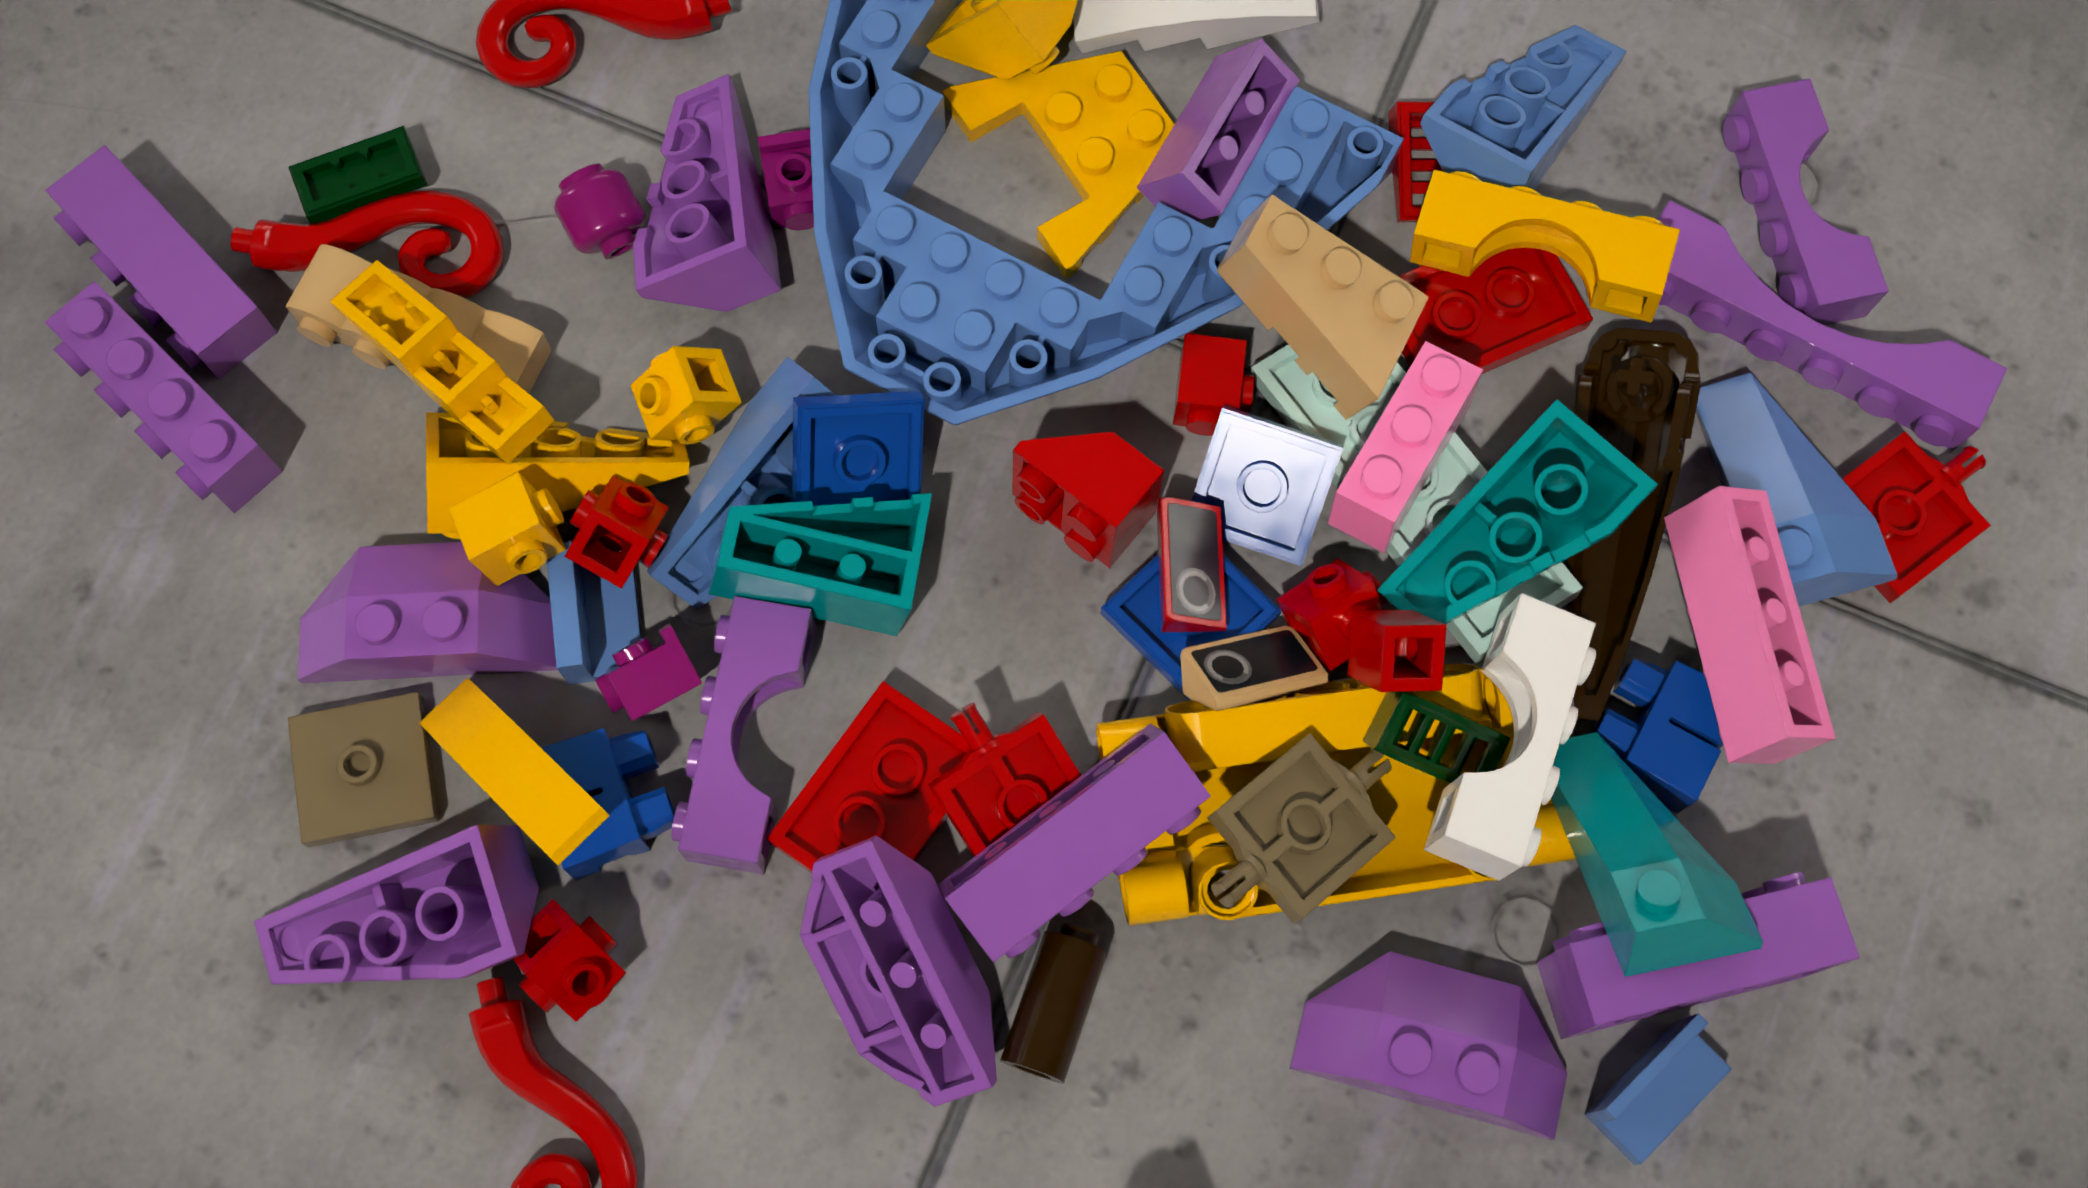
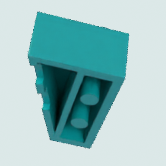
(839, 560)

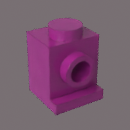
(788, 178)
(648, 675)

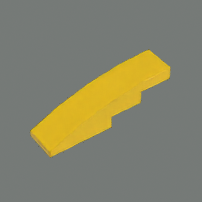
(442, 361)
(514, 771)

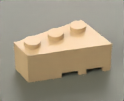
(1324, 300)

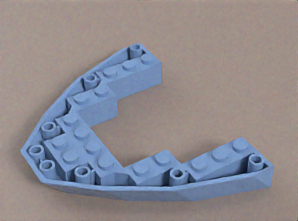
(972, 323)

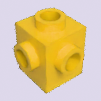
(685, 394)

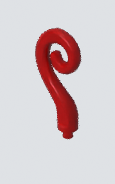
(644, 17)
(293, 246)
(511, 1055)

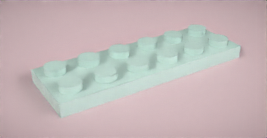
(1309, 407)

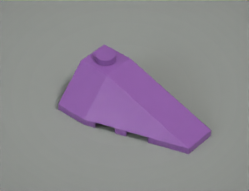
(708, 216)
(415, 918)

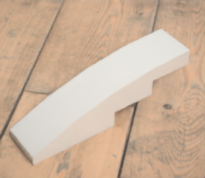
(1170, 22)

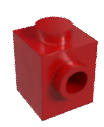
(1208, 380)
(1397, 650)

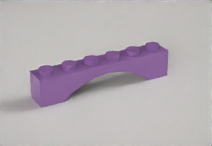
(1927, 387)

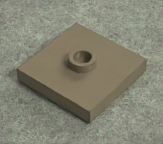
(362, 769)

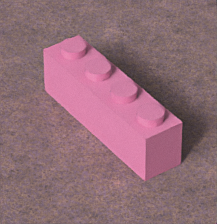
(1748, 627)

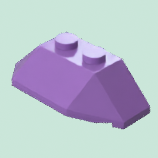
(423, 616)
(900, 971)
(1436, 1043)

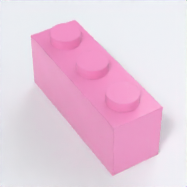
(1404, 447)

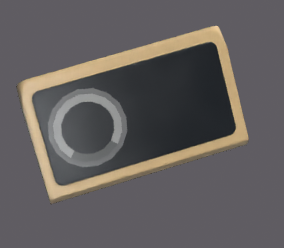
(1249, 668)

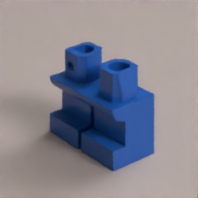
(1674, 734)
(602, 770)

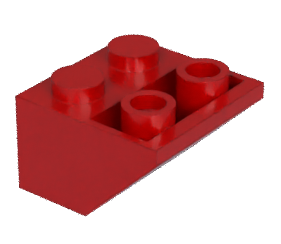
(1088, 489)

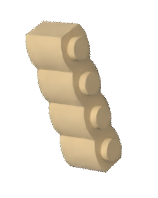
(509, 341)

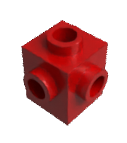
(617, 530)
(1323, 607)
(568, 962)

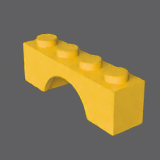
(1616, 255)

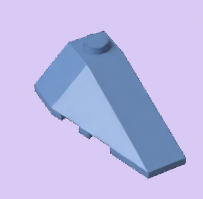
(1521, 113)
(748, 470)
(1821, 523)

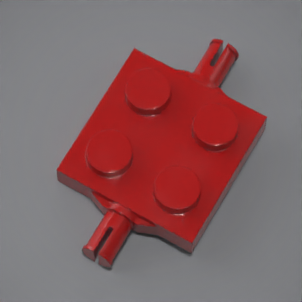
(1918, 507)
(1001, 776)

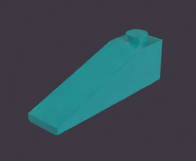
(1528, 513)
(1645, 871)

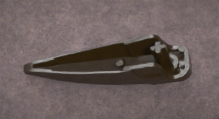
(1643, 401)

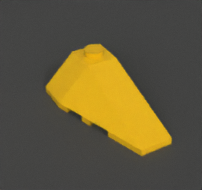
(1003, 35)
(555, 460)

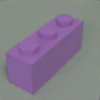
(1219, 131)

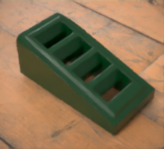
(1393, 716)

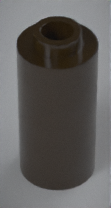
(1055, 1003)

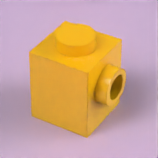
(509, 528)

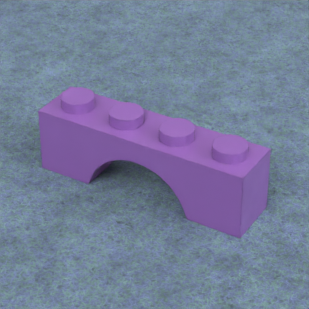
(1819, 267)
(762, 655)

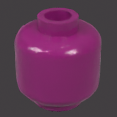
(599, 211)

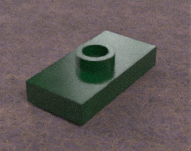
(357, 175)

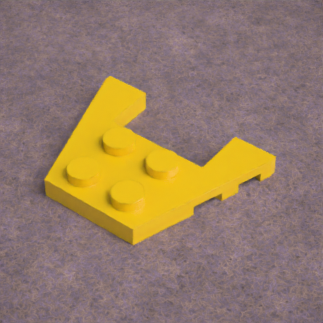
(1096, 126)

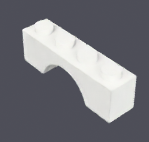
(1536, 664)

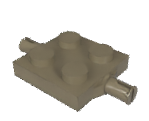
(1301, 828)

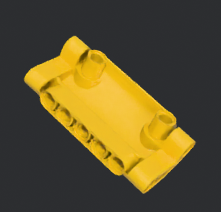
(1240, 742)

